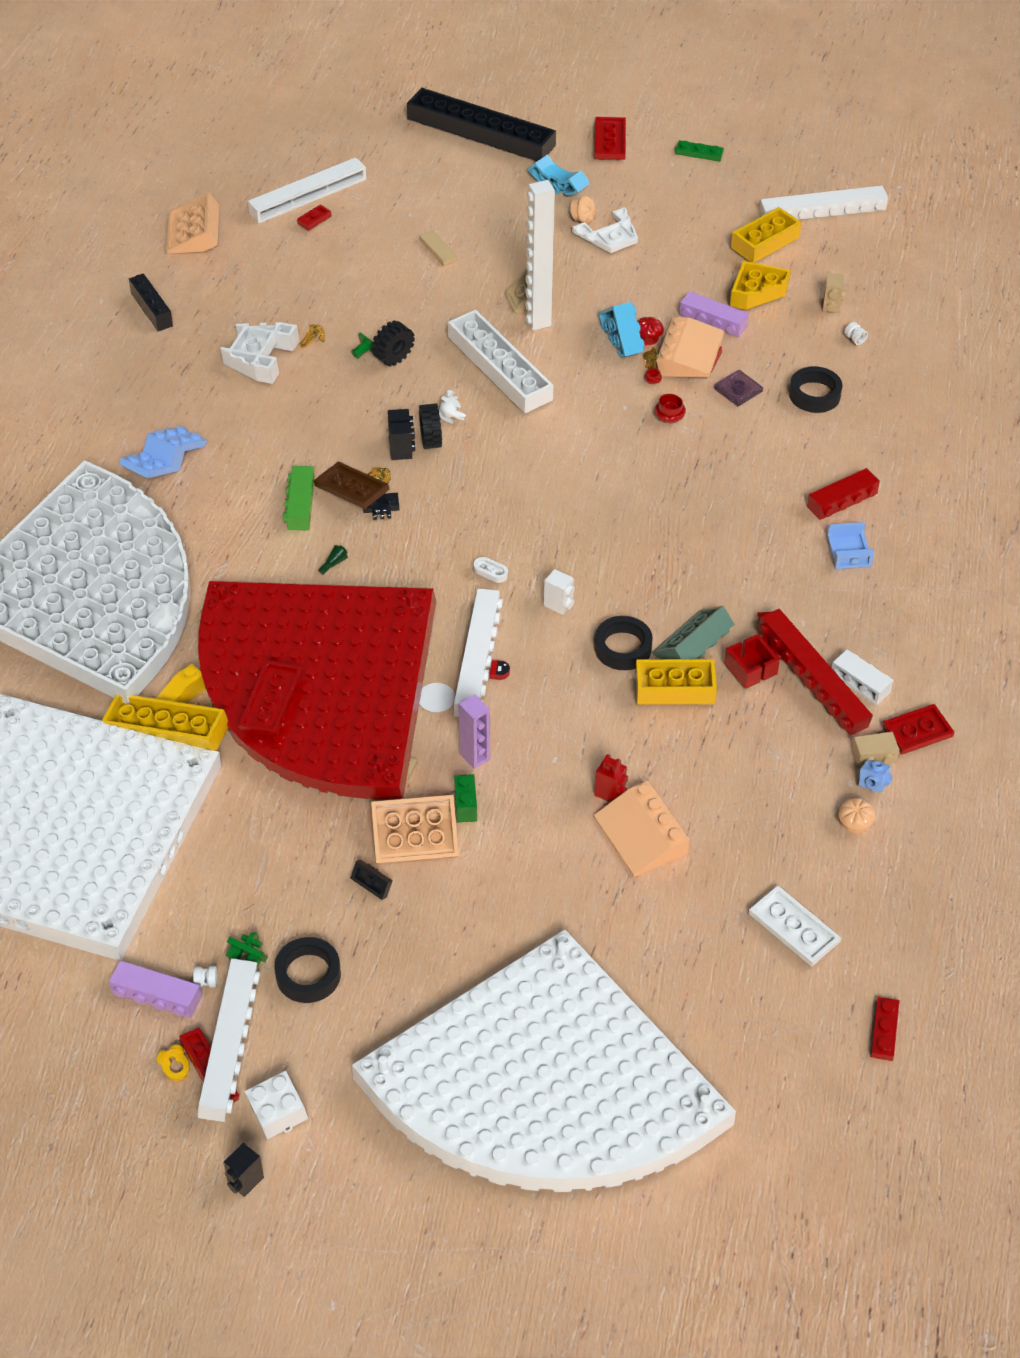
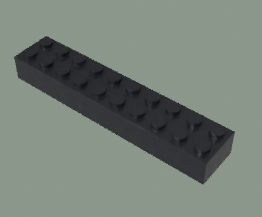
(481, 124)

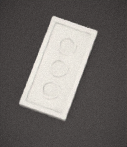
(794, 926)

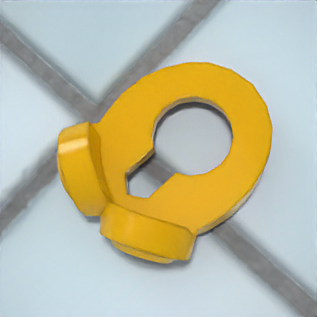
(175, 1052)

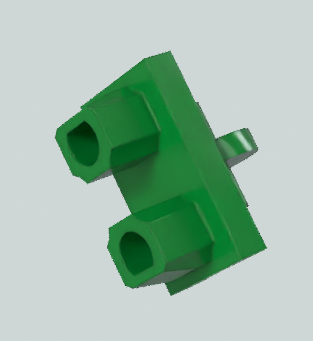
(237, 948)

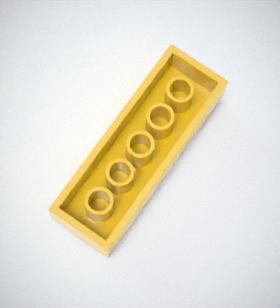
(169, 720)

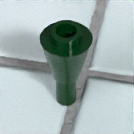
(335, 557)

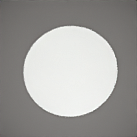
(437, 697)

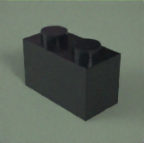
(243, 1170)

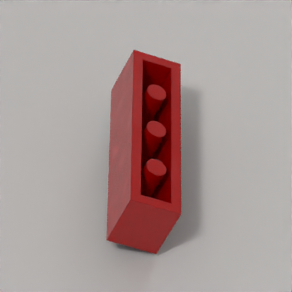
(843, 494)

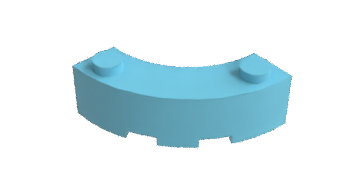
(560, 179)

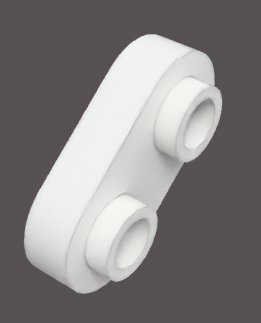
(490, 569)

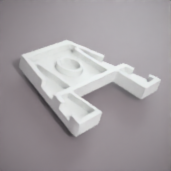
(610, 237)

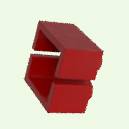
(756, 662)

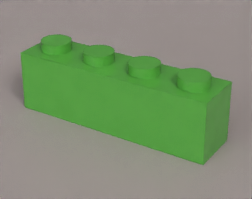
(300, 498)

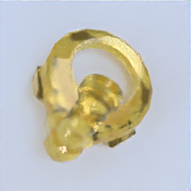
(312, 334)
(651, 357)
(381, 473)

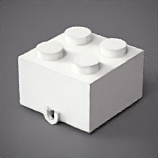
(276, 1105)

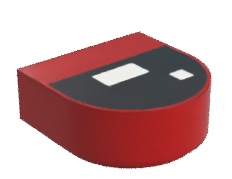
(499, 670)

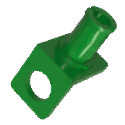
(363, 347)

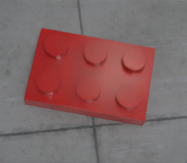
(918, 728)

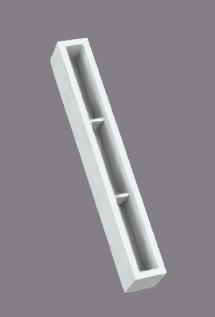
(306, 190)
(828, 203)
(478, 646)
(227, 1041)

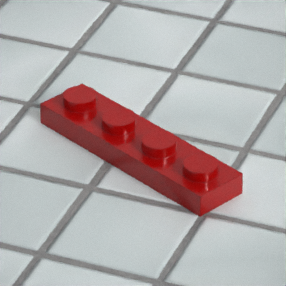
(198, 1051)

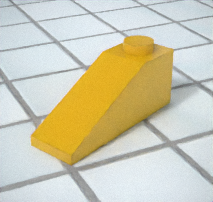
(183, 686)

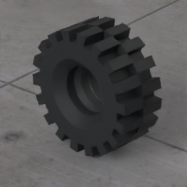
(393, 343)
(430, 426)

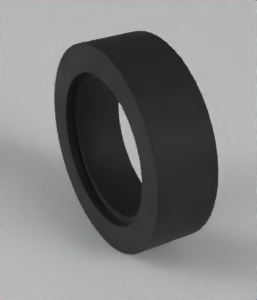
(817, 375)
(622, 624)
(312, 992)

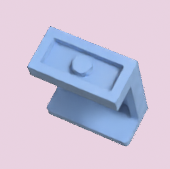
(849, 546)

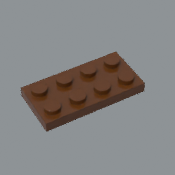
(351, 485)

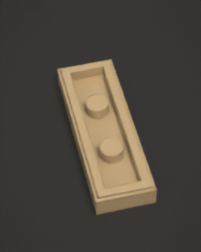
(438, 247)

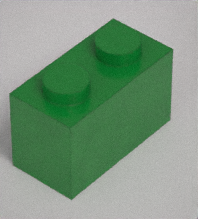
(465, 798)

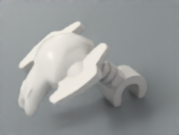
(448, 408)

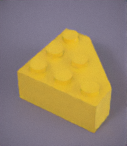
(758, 285)

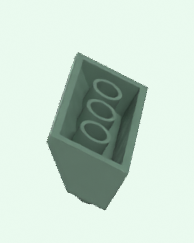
(696, 635)

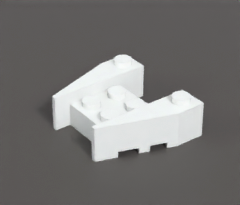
(253, 346)

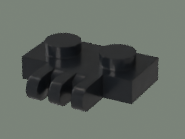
(384, 505)

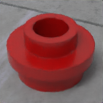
(653, 376)

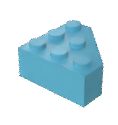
(622, 328)

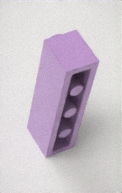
(714, 313)
(474, 731)
(155, 989)

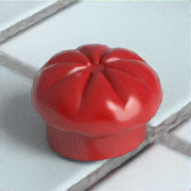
(650, 330)
(670, 408)

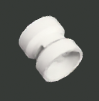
(856, 333)
(206, 976)

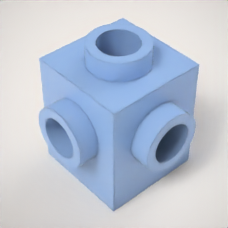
(875, 775)

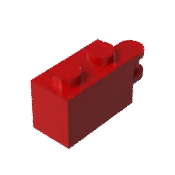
(610, 779)

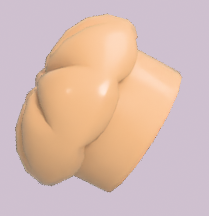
(583, 209)
(856, 815)

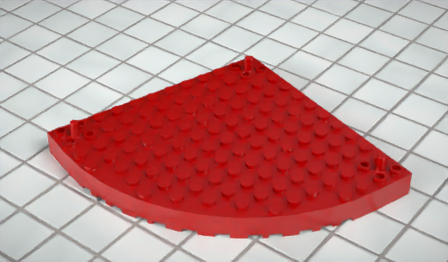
(359, 682)

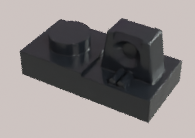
(371, 879)

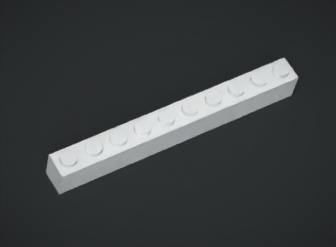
(539, 254)

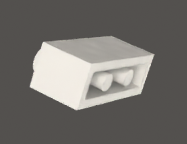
(862, 677)

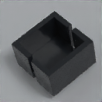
(401, 434)

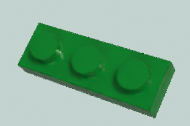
(699, 150)

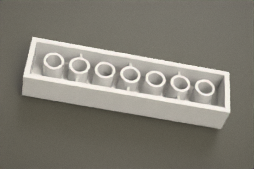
(500, 361)

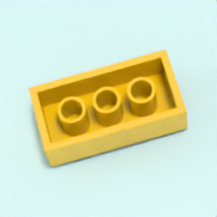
(766, 235)
(675, 681)

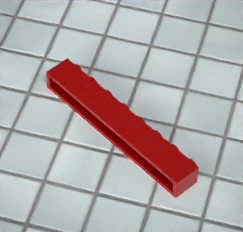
(815, 672)

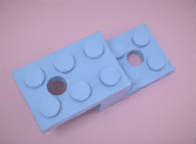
(163, 452)

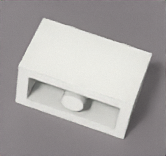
(559, 592)

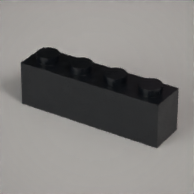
(150, 302)

